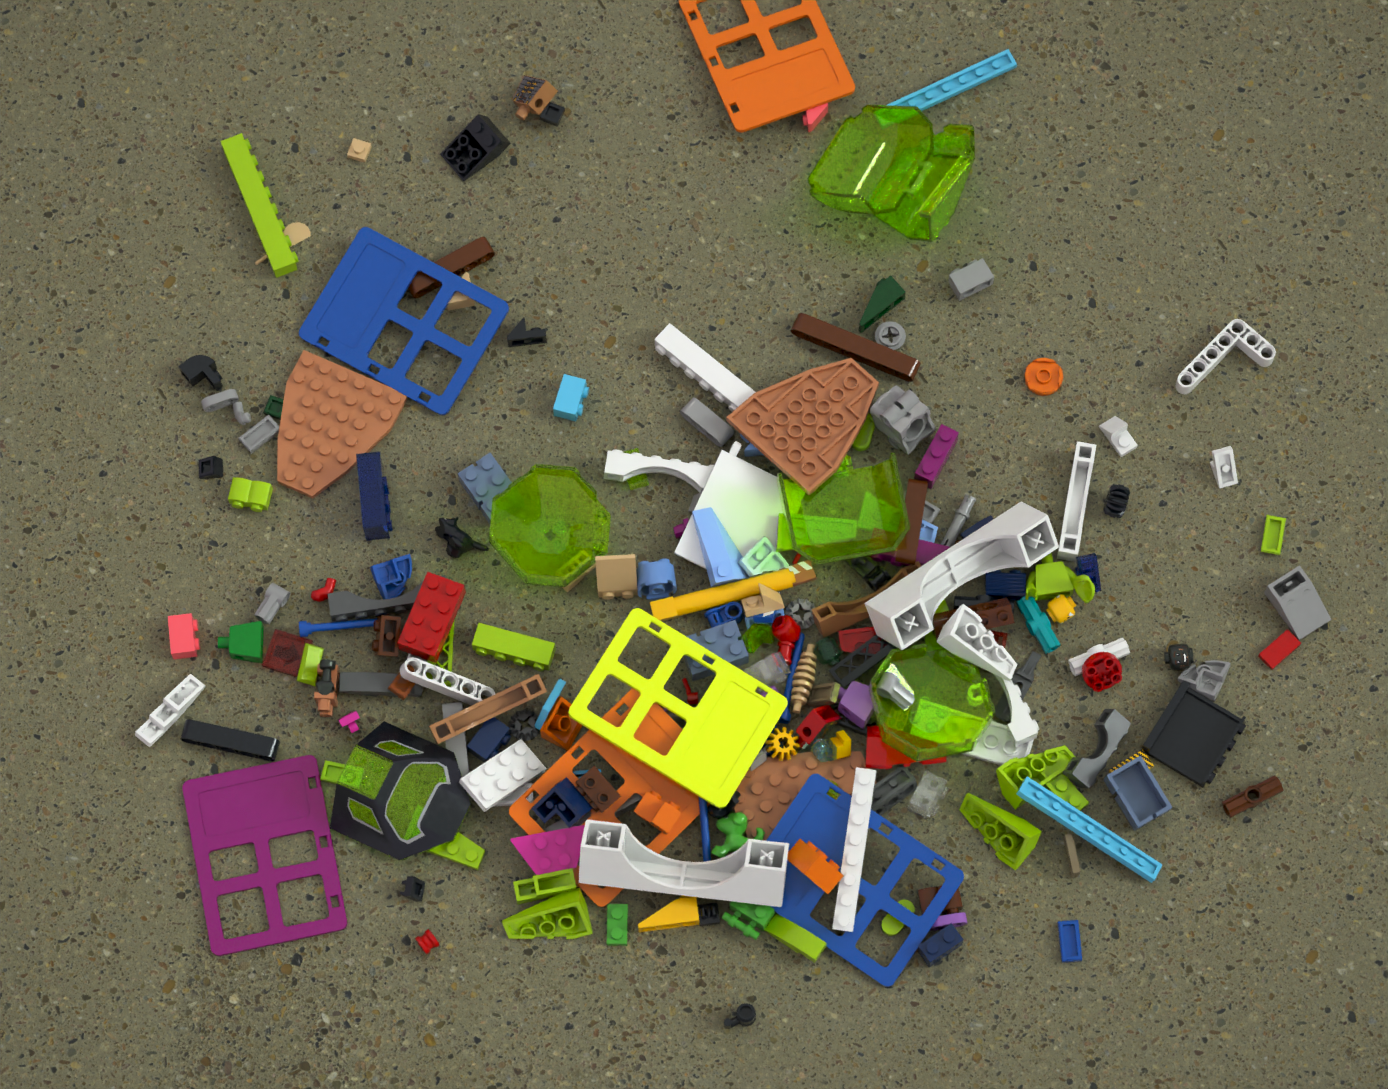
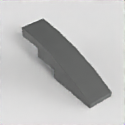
(371, 684)

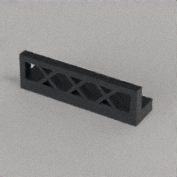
(866, 666)

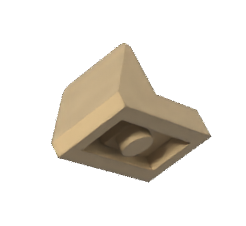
(767, 601)

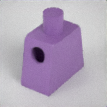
(856, 703)

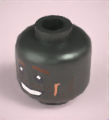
(1179, 656)

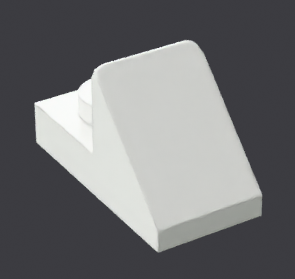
(1118, 436)
(1224, 467)

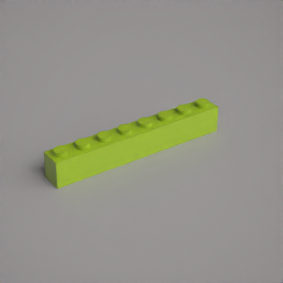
(259, 206)

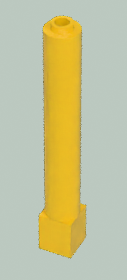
(720, 595)

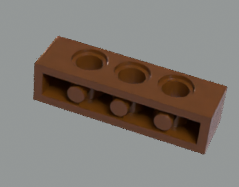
(993, 613)

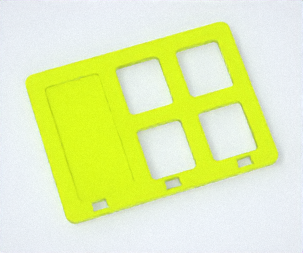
(719, 733)

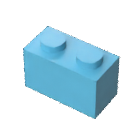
(570, 397)

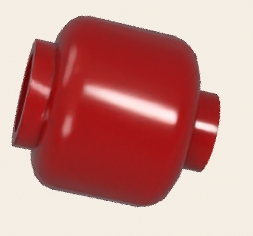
(786, 629)

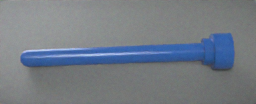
(307, 628)
(786, 716)
(704, 830)

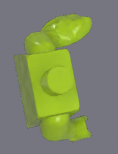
(1055, 578)

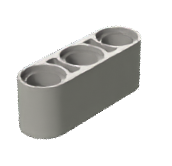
(707, 422)

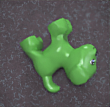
(733, 827)

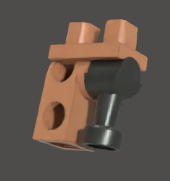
(327, 688)

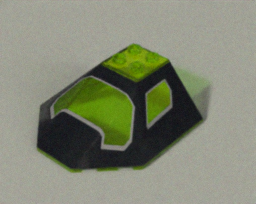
(399, 794)

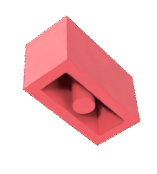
(182, 636)

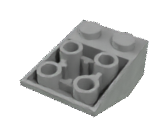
(1297, 602)

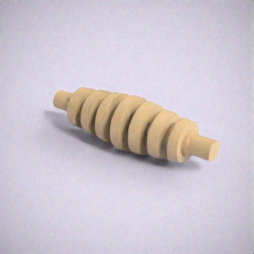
(803, 678)

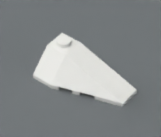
(971, 641)

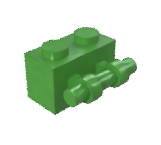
(755, 914)

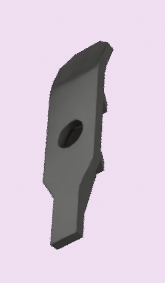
(1023, 675)

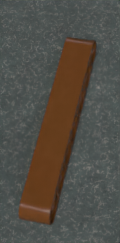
(855, 347)

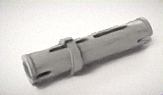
(961, 516)

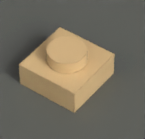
(359, 150)

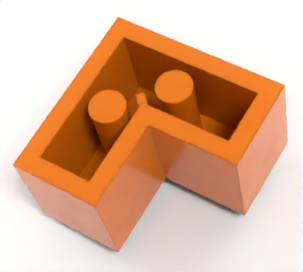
(656, 812)
(814, 865)

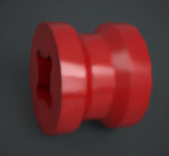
(427, 941)

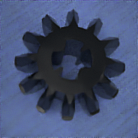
(1116, 501)

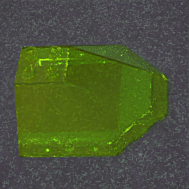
(941, 190)

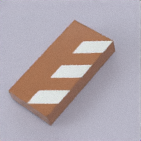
(802, 571)

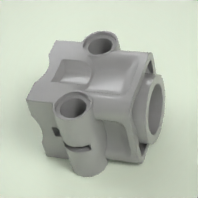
(902, 418)

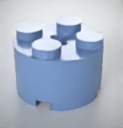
(655, 579)

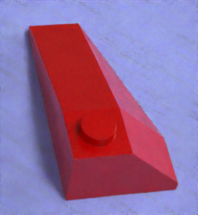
(883, 756)

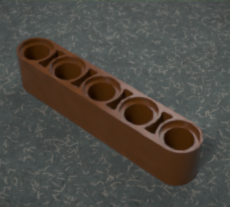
(457, 262)
(915, 504)

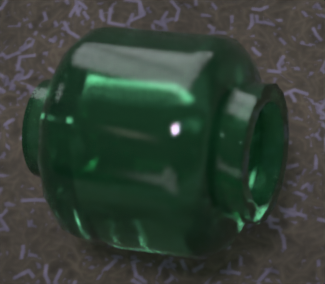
(828, 651)

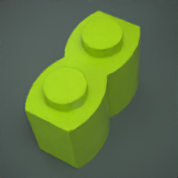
(250, 494)

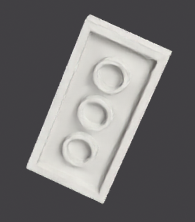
(502, 775)

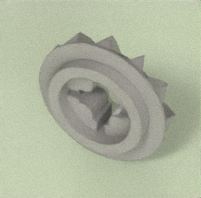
(895, 330)
(806, 606)

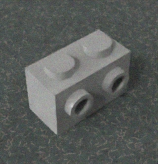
(970, 279)

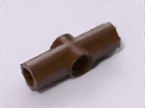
(1263, 791)

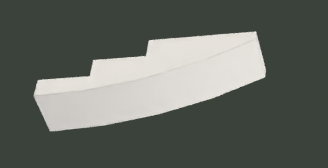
(170, 710)

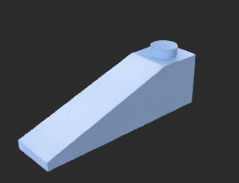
(718, 549)

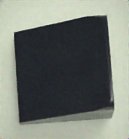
(210, 467)

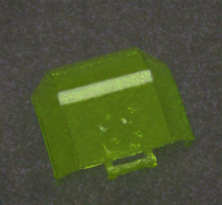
(875, 160)
(848, 515)

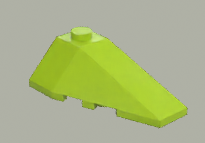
(1039, 767)
(1005, 832)
(556, 917)

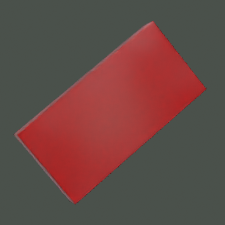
(1279, 649)

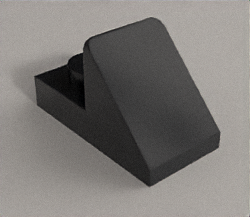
(521, 337)

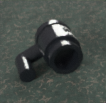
(744, 1016)

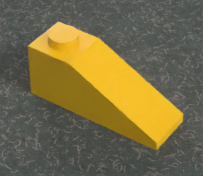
(677, 914)

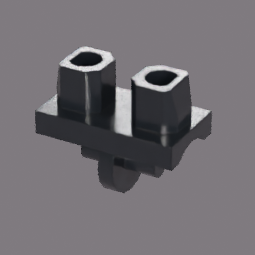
(722, 812)

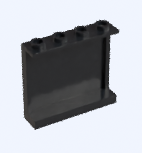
(1193, 735)

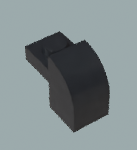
(201, 367)

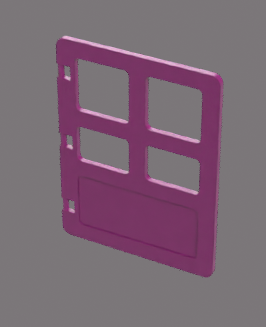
(253, 809)

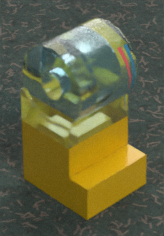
(832, 748)

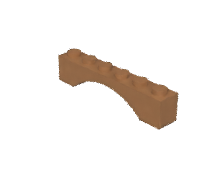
(838, 615)
(487, 709)

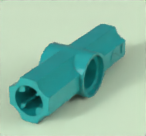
(1038, 624)

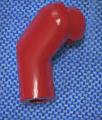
(321, 594)

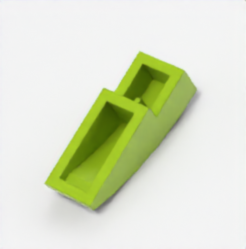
(544, 886)
(796, 937)

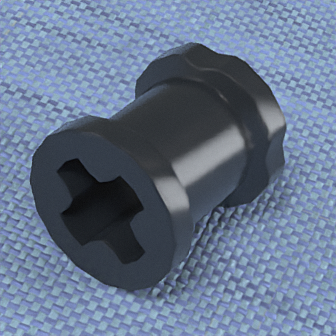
(877, 578)

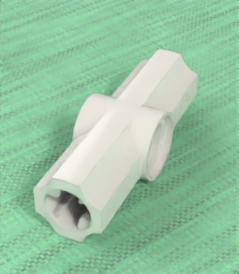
(1118, 648)

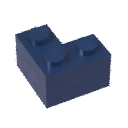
(564, 801)

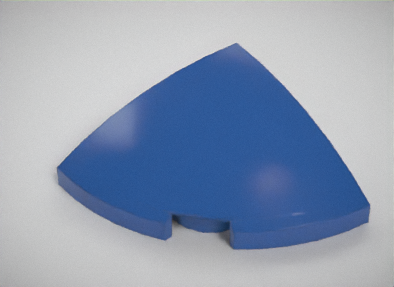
(392, 576)

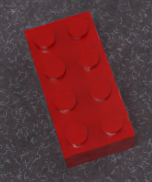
(431, 617)

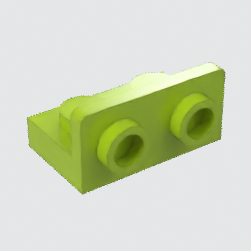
(1067, 791)

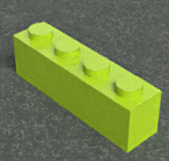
(513, 646)

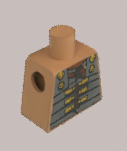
(532, 96)

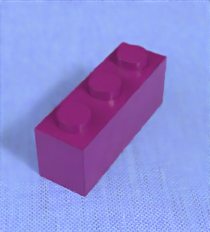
(936, 455)

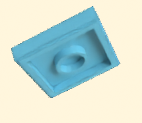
(549, 703)

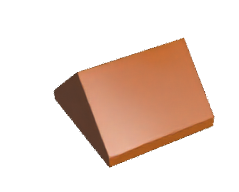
(559, 726)

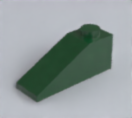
(884, 298)

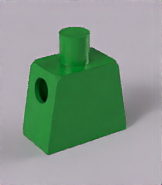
(244, 642)

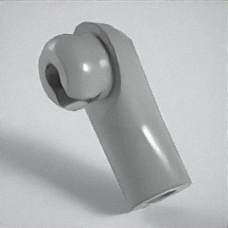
(239, 414)

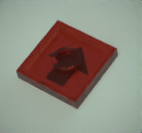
(285, 653)

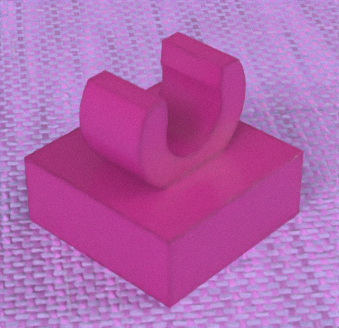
(349, 720)

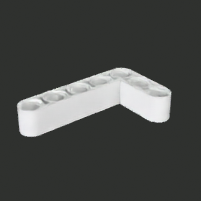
(1215, 348)

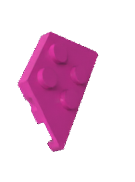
(551, 849)

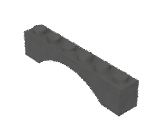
(347, 605)

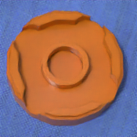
(1043, 376)

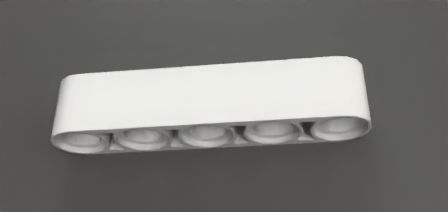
(438, 685)

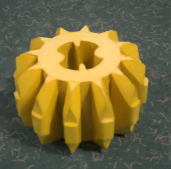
(774, 743)

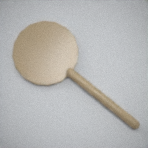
(296, 232)

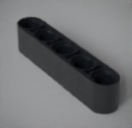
(230, 740)

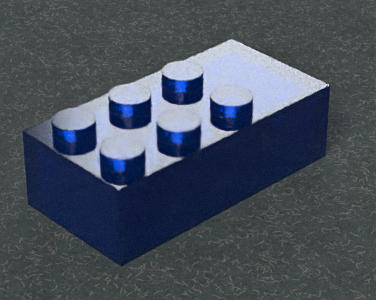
(374, 496)

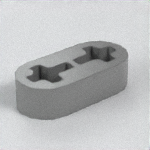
(219, 400)

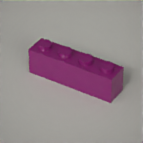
(925, 552)

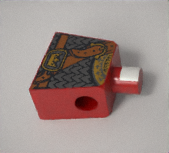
(816, 725)

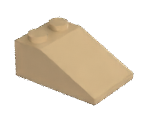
(616, 576)

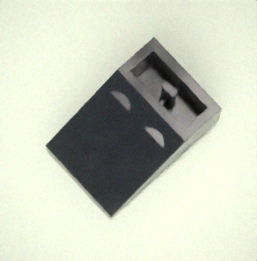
(475, 147)

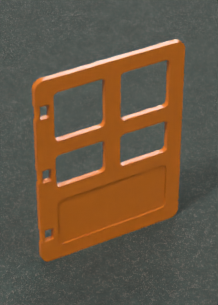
(780, 80)
(655, 731)

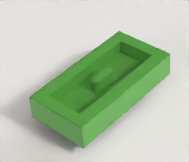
(617, 924)

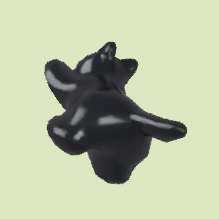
(458, 540)

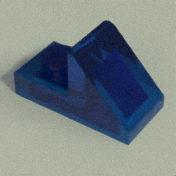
(1089, 566)

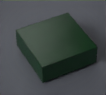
(274, 407)

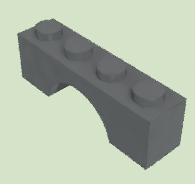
(1111, 729)

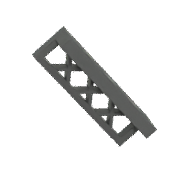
(892, 790)

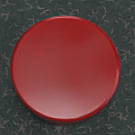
(1102, 671)

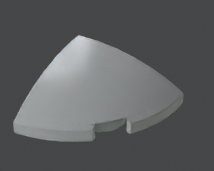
(1206, 678)

